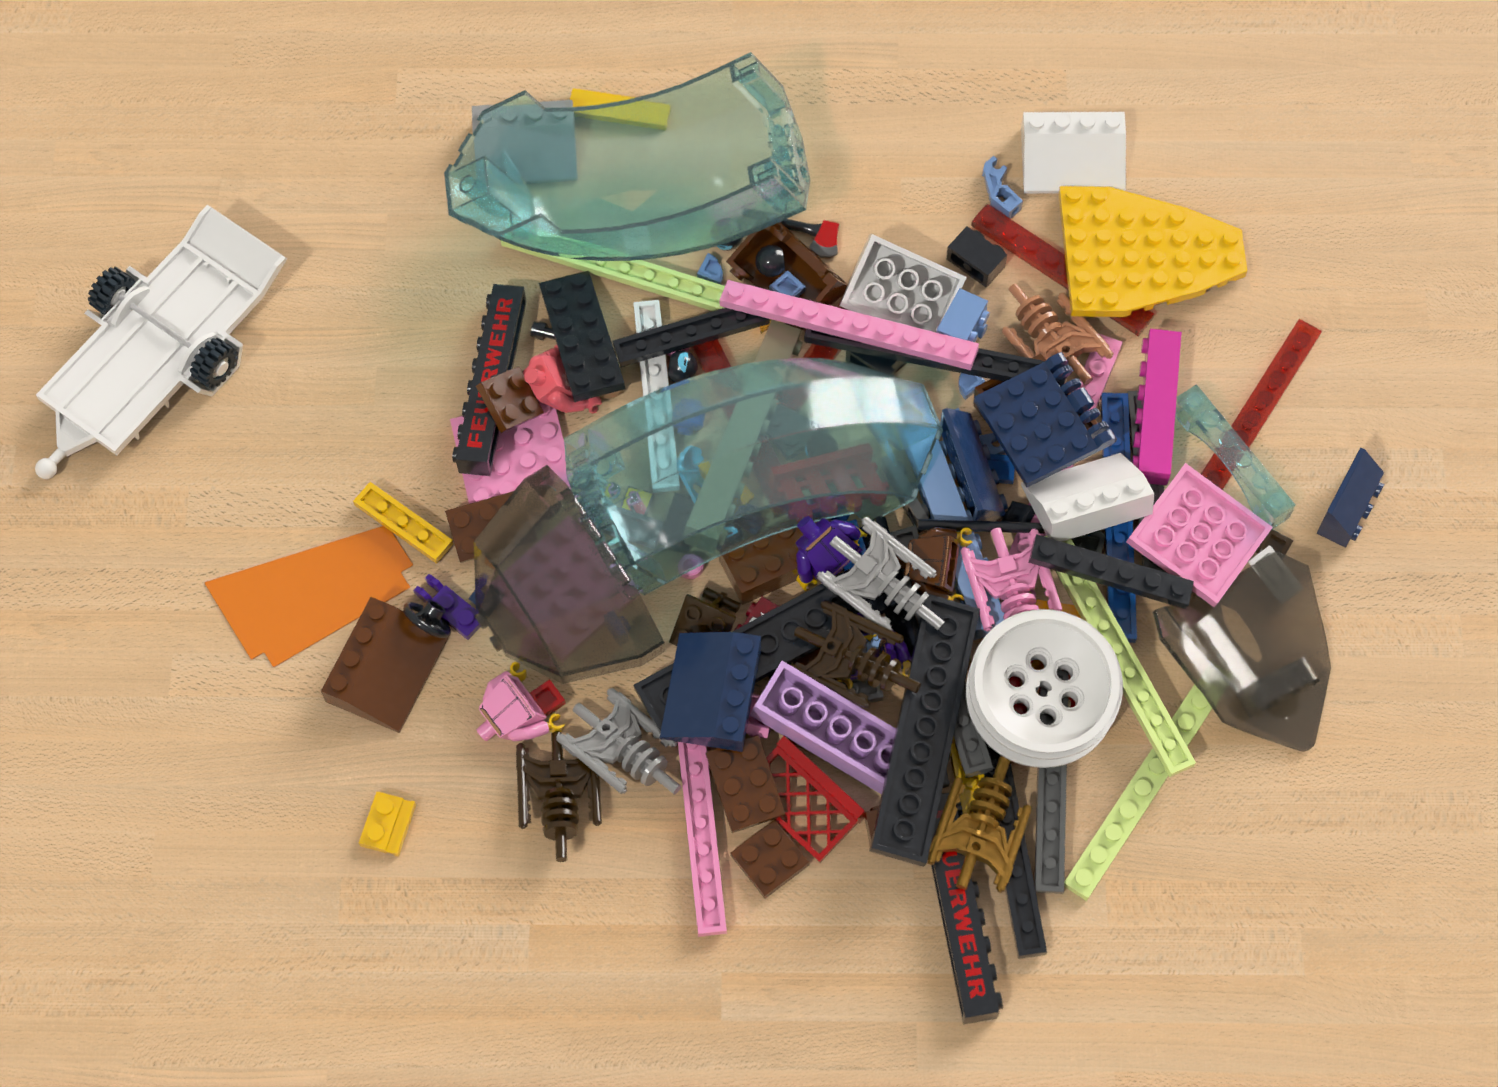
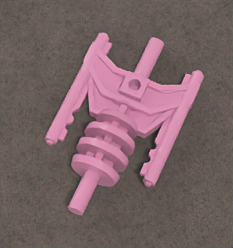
(1008, 579)

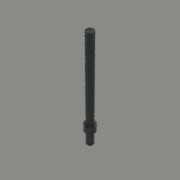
(980, 526)

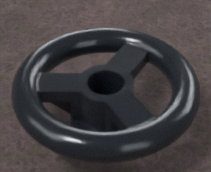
(428, 618)

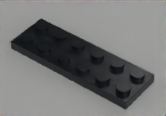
(582, 336)

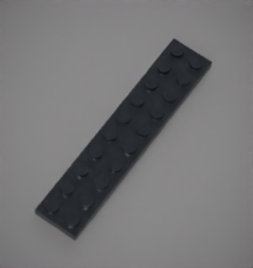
(777, 641)
(924, 734)

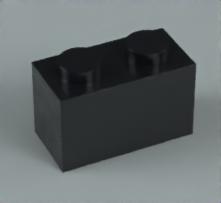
(976, 256)

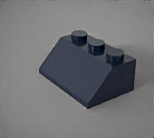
(1352, 500)

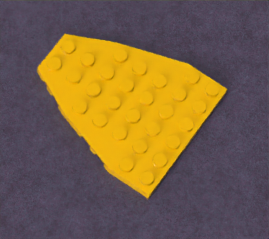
(1141, 251)

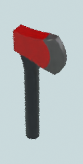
(825, 235)

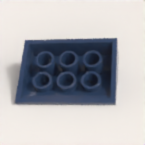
(971, 465)
(711, 689)

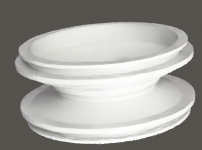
(1060, 644)

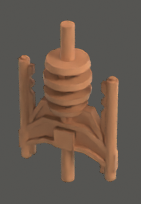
(1052, 335)

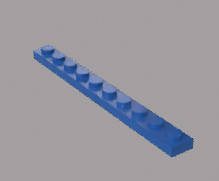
(1122, 603)

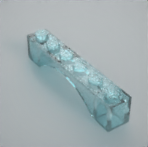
(1259, 487)

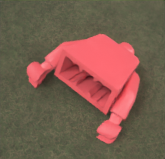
(551, 385)

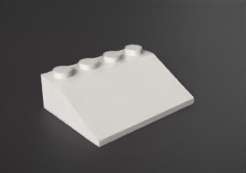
(1073, 150)
(900, 286)
(1090, 497)

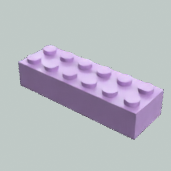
(826, 725)

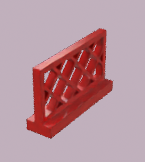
(825, 787)

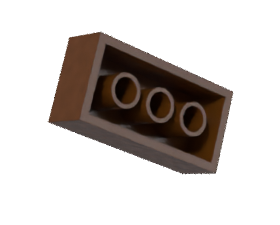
(762, 565)

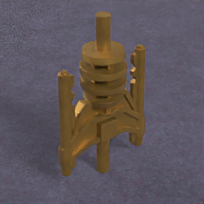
(979, 833)

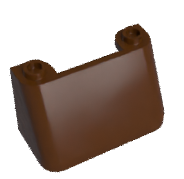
(820, 280)

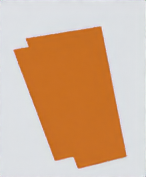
(311, 593)

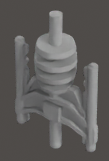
(876, 574)
(618, 740)

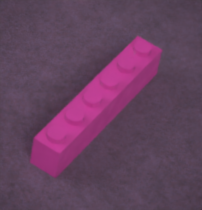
(1158, 405)

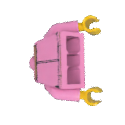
(512, 710)

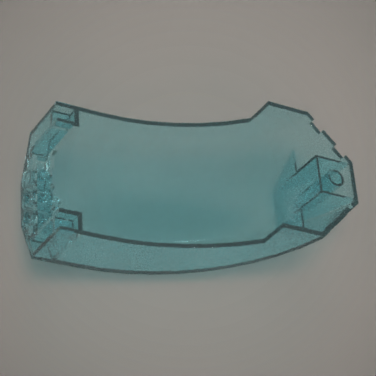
(635, 172)
(747, 459)

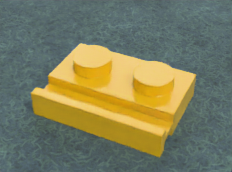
(387, 823)

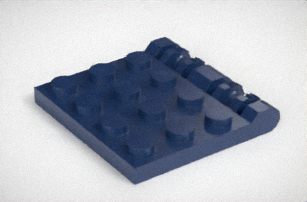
(1042, 425)

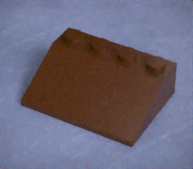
(382, 666)

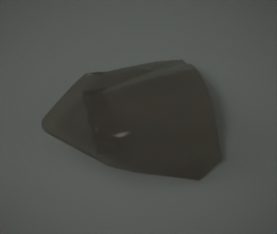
(1257, 651)

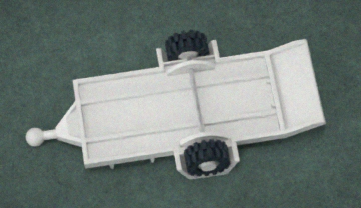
(158, 336)

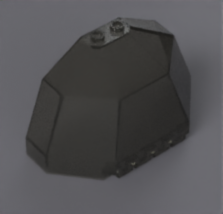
(553, 590)

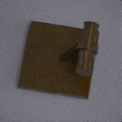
(703, 617)

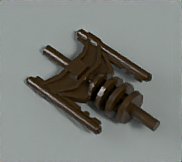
(846, 653)
(558, 785)

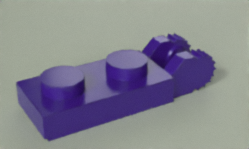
(458, 612)

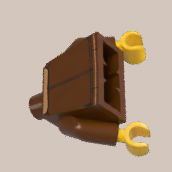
(939, 550)

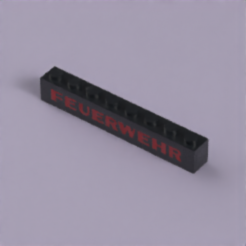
(496, 355)
(964, 936)

